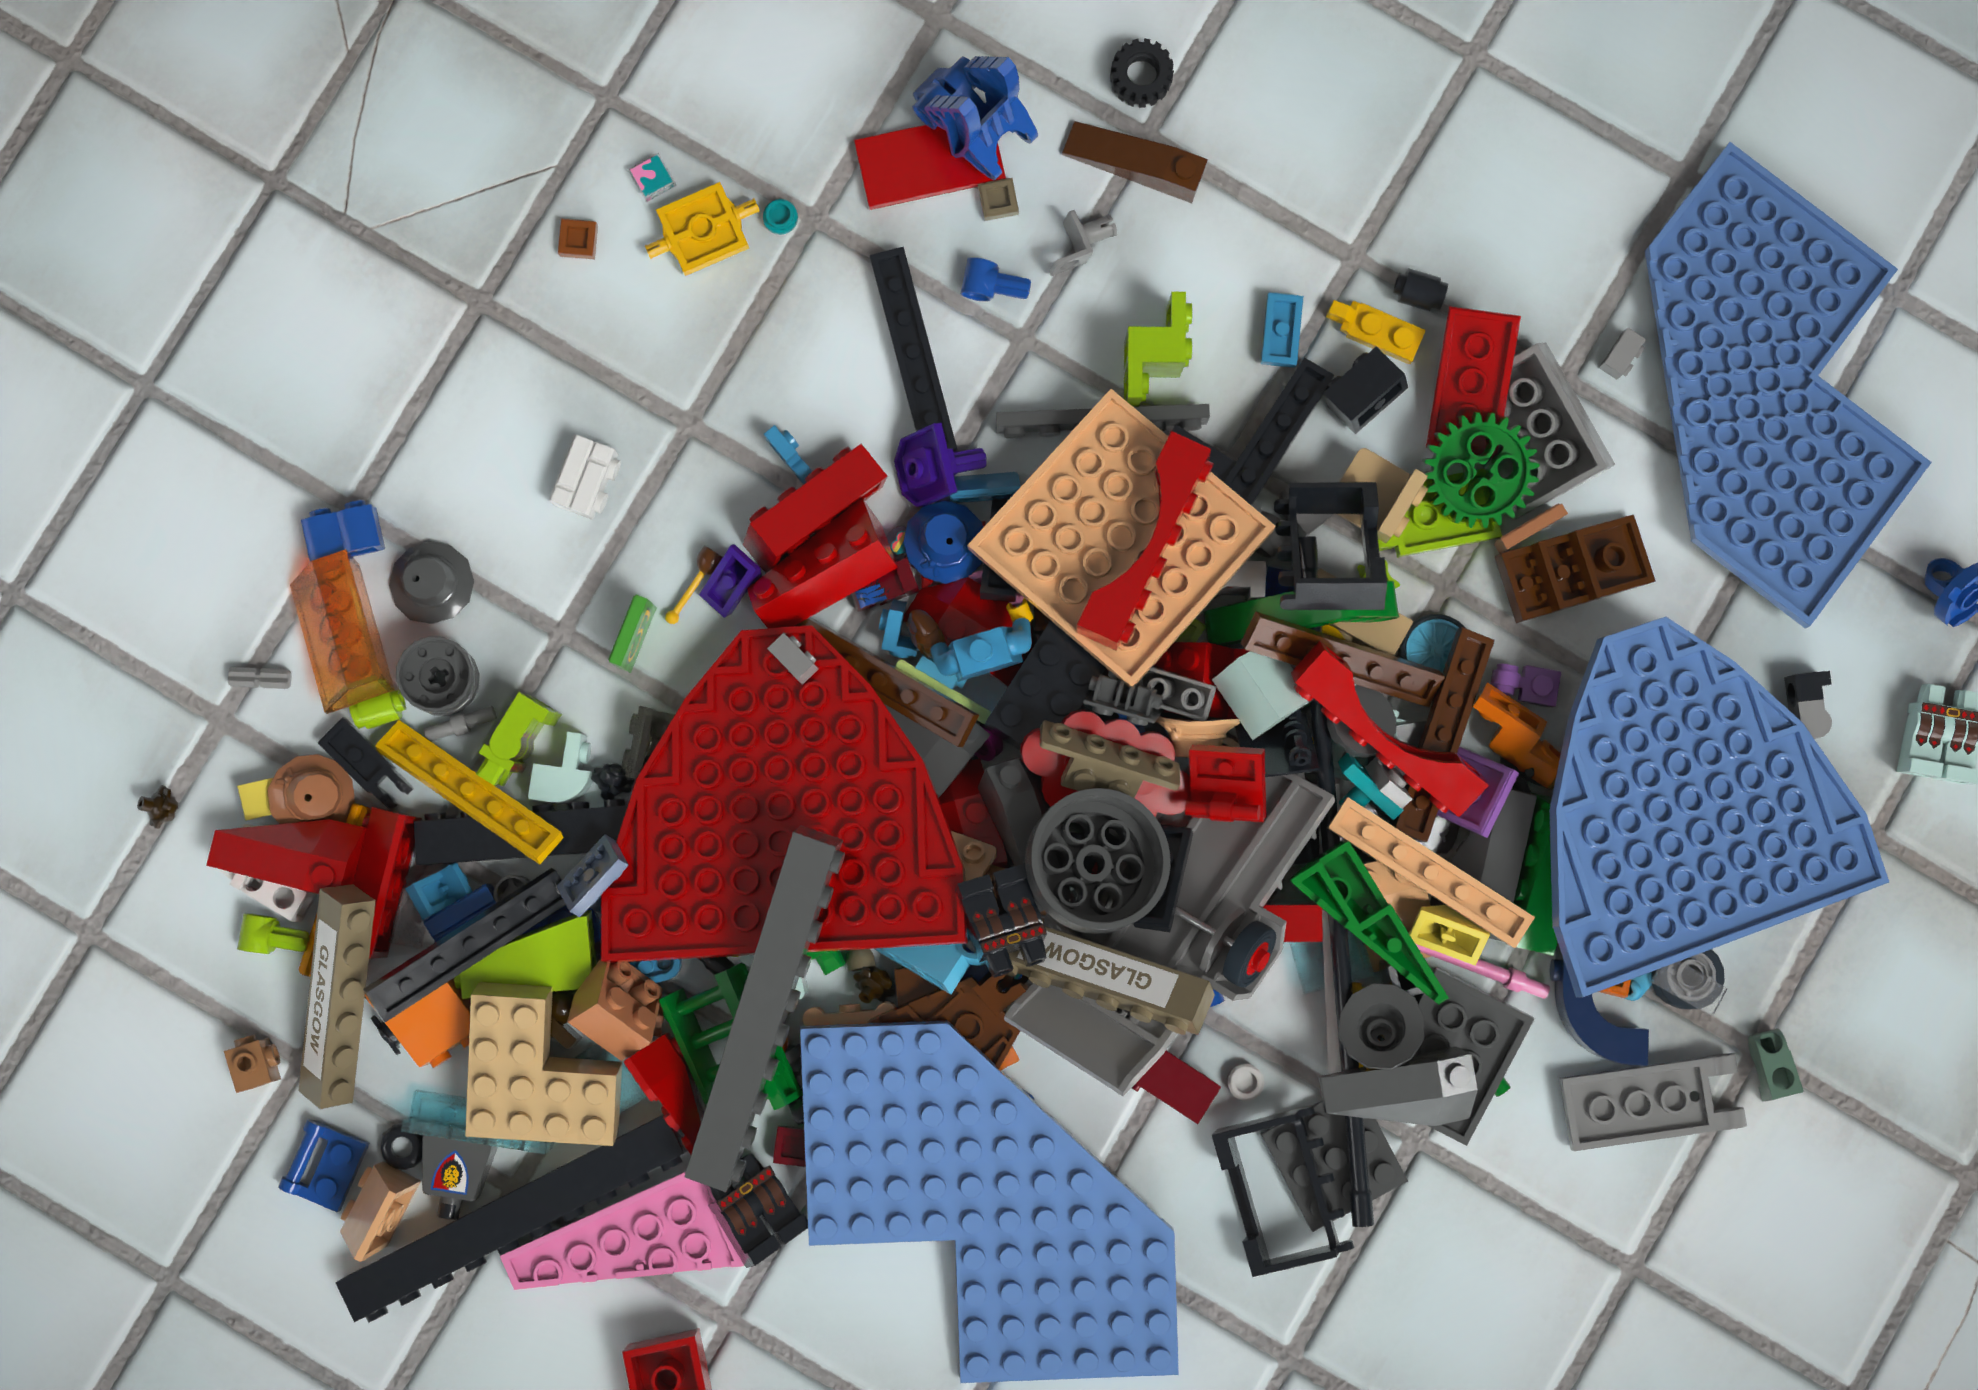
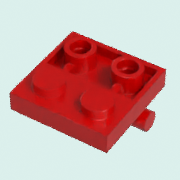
(1227, 783)

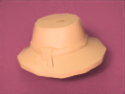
(1186, 732)

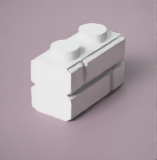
(585, 477)

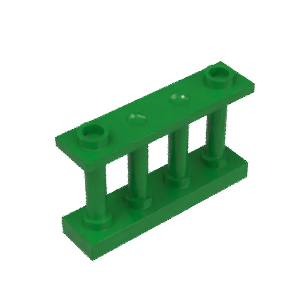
(694, 1042)

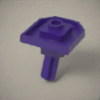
(928, 468)

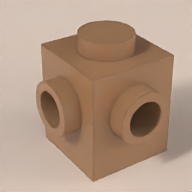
(253, 1063)

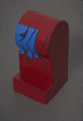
(891, 586)

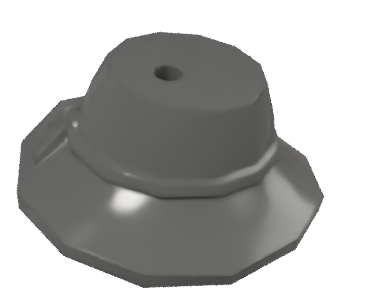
(442, 586)
(1384, 1013)

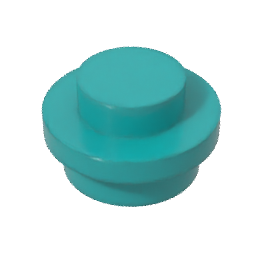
(780, 216)

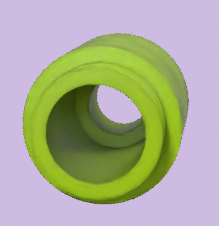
(378, 710)

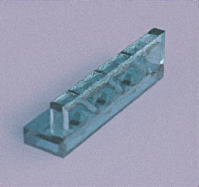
(445, 1118)

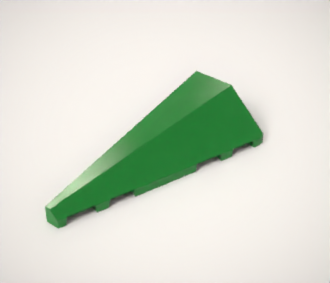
(1349, 894)

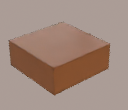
(578, 239)

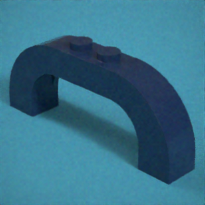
(1589, 1028)

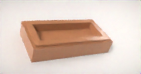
(1530, 528)

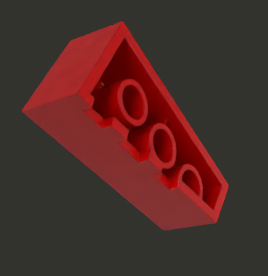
(812, 505)

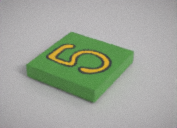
(632, 633)

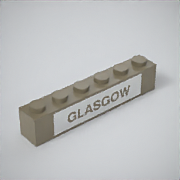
(1120, 982)
(336, 995)

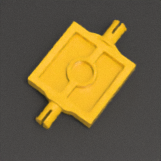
(702, 228)

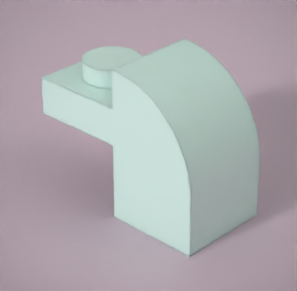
(566, 782)

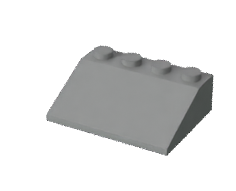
(1558, 429)

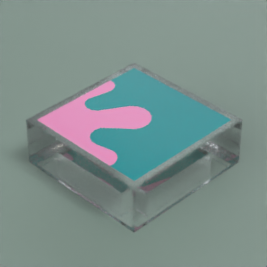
(652, 177)

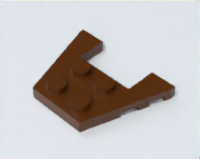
(965, 1012)

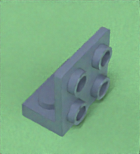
(592, 876)

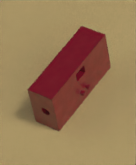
(1179, 1086)

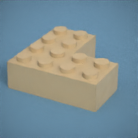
(523, 1091)

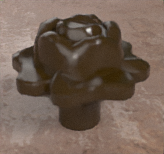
(159, 807)
(873, 984)

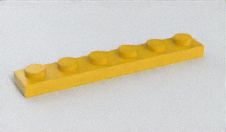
(469, 792)

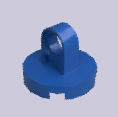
(1957, 595)

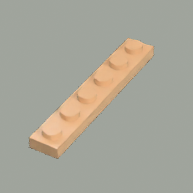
(1431, 872)

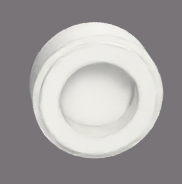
(1245, 1082)

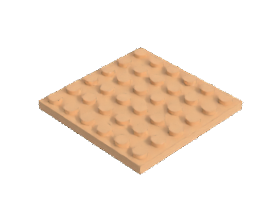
(1091, 519)

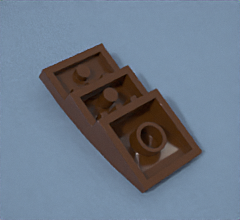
(1574, 568)

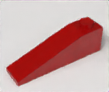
(291, 854)
(666, 1078)

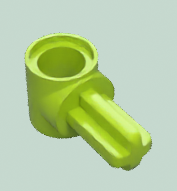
(264, 935)

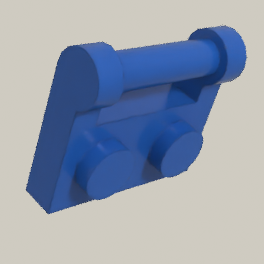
(335, 1170)

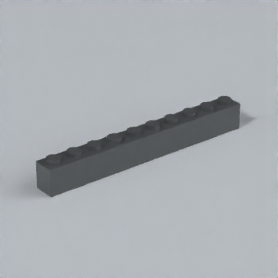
(764, 1008)

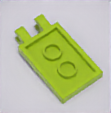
(1432, 531)

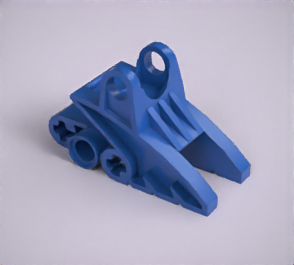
(971, 125)

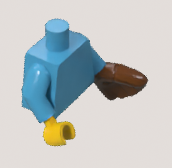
(975, 653)

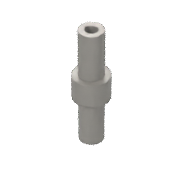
(460, 723)

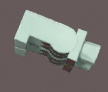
(1941, 739)

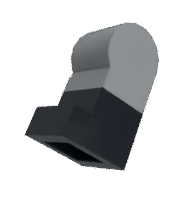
(1807, 701)

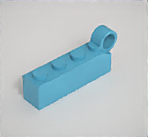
(935, 963)

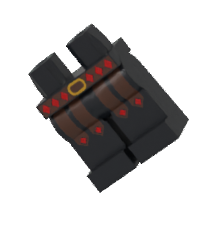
(1003, 919)
(757, 1213)

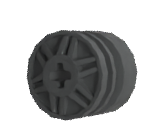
(417, 673)

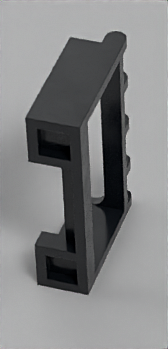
(1332, 593)
(1254, 1242)

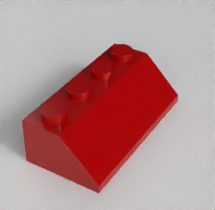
(382, 869)

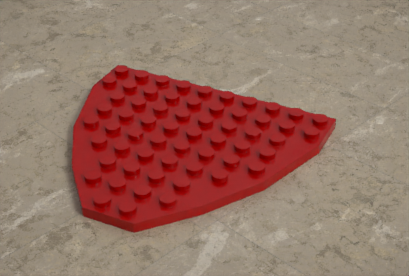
(735, 781)

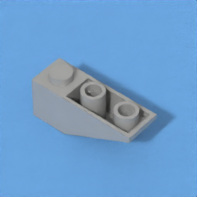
(1179, 692)

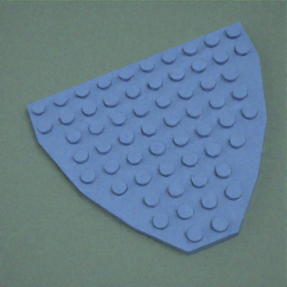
(1689, 811)

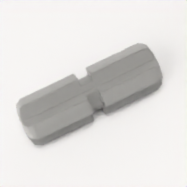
(254, 677)

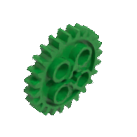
(1456, 448)

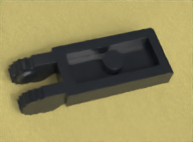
(362, 761)

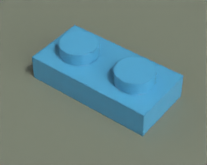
(1281, 330)

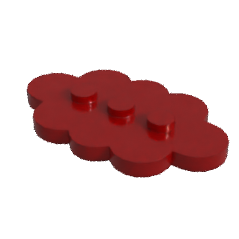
(1118, 730)

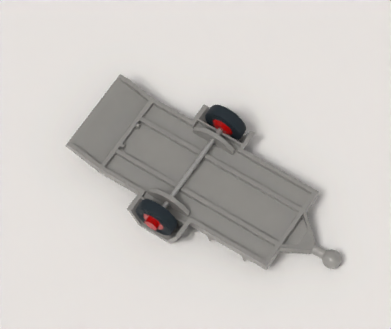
(1220, 901)

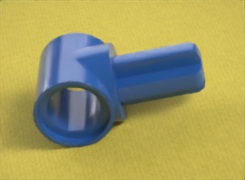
(983, 281)

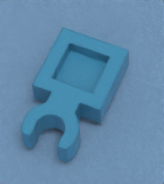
(785, 446)

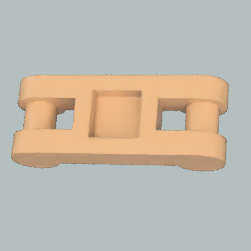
(847, 1014)

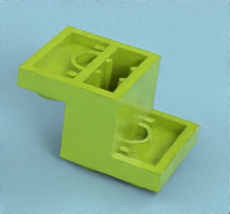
(1157, 350)

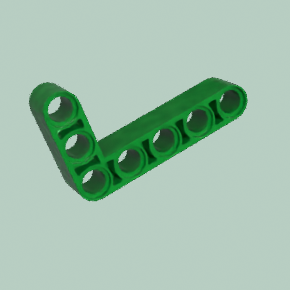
(1229, 623)

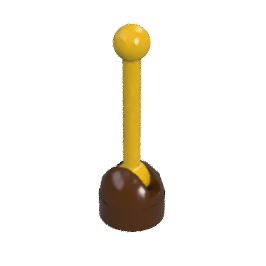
(707, 562)

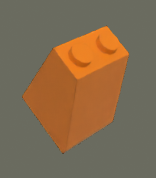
(433, 1025)

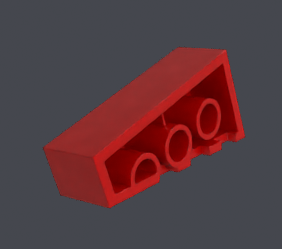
(824, 569)

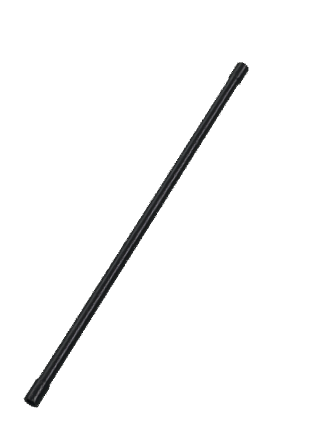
(1360, 1192)

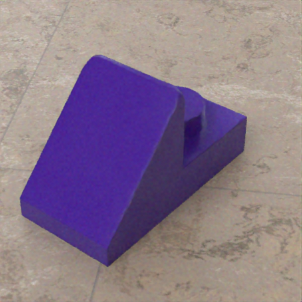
(730, 581)

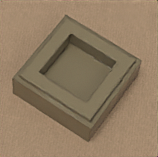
(998, 199)

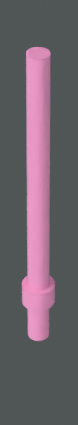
(1511, 978)

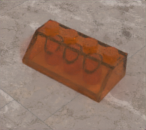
(340, 632)

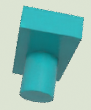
(1365, 787)

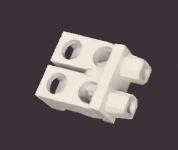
(284, 900)

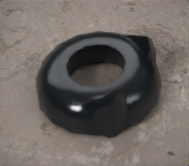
(389, 1155)

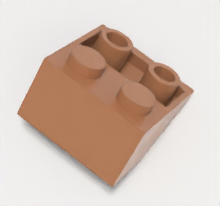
(616, 1008)

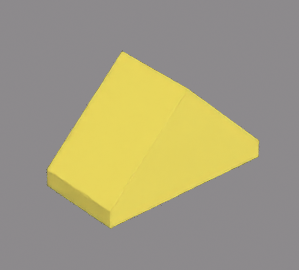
(1449, 933)

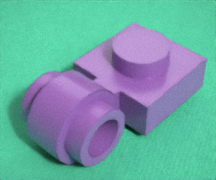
(1535, 685)

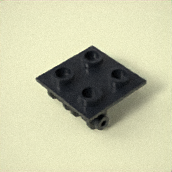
(1286, 746)

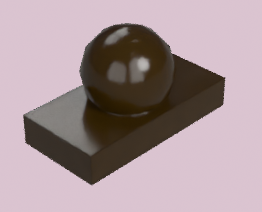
(560, 1012)

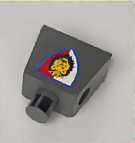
(454, 1172)

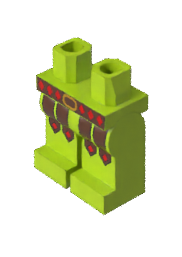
(515, 738)

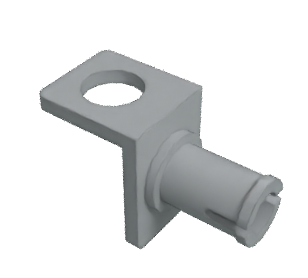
(1081, 238)

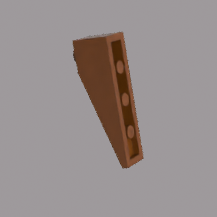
(1137, 160)

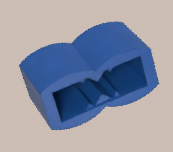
(351, 529)

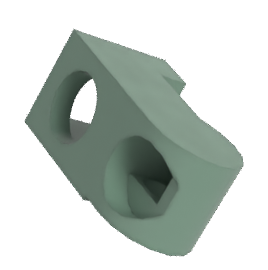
(1774, 1065)

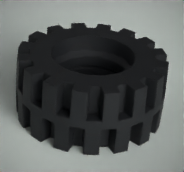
(1148, 53)

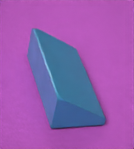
(985, 487)

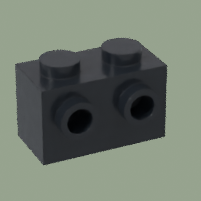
(1365, 389)

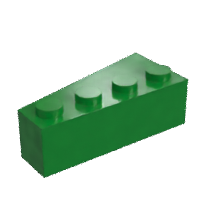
(1534, 882)

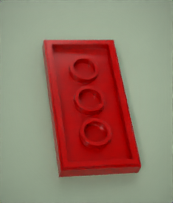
(914, 166)
(1473, 370)

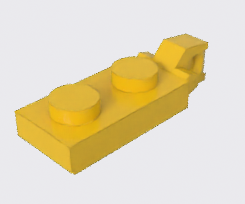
(1377, 329)

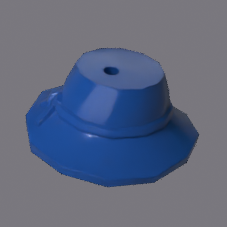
(927, 543)

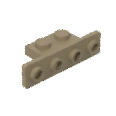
(1104, 763)

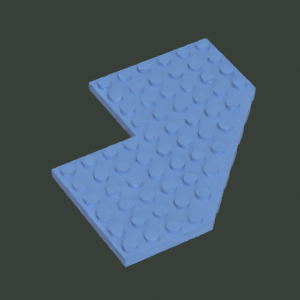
(1771, 458)
(936, 1144)

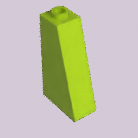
(548, 956)

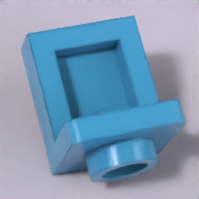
(891, 623)
(439, 890)

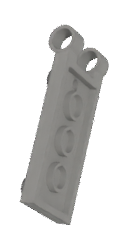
(1647, 1103)

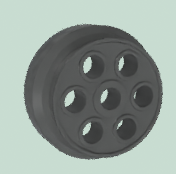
(1140, 845)

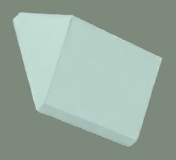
(1259, 691)

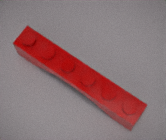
(1113, 606)
(1442, 774)

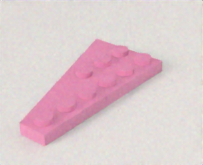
(640, 1236)

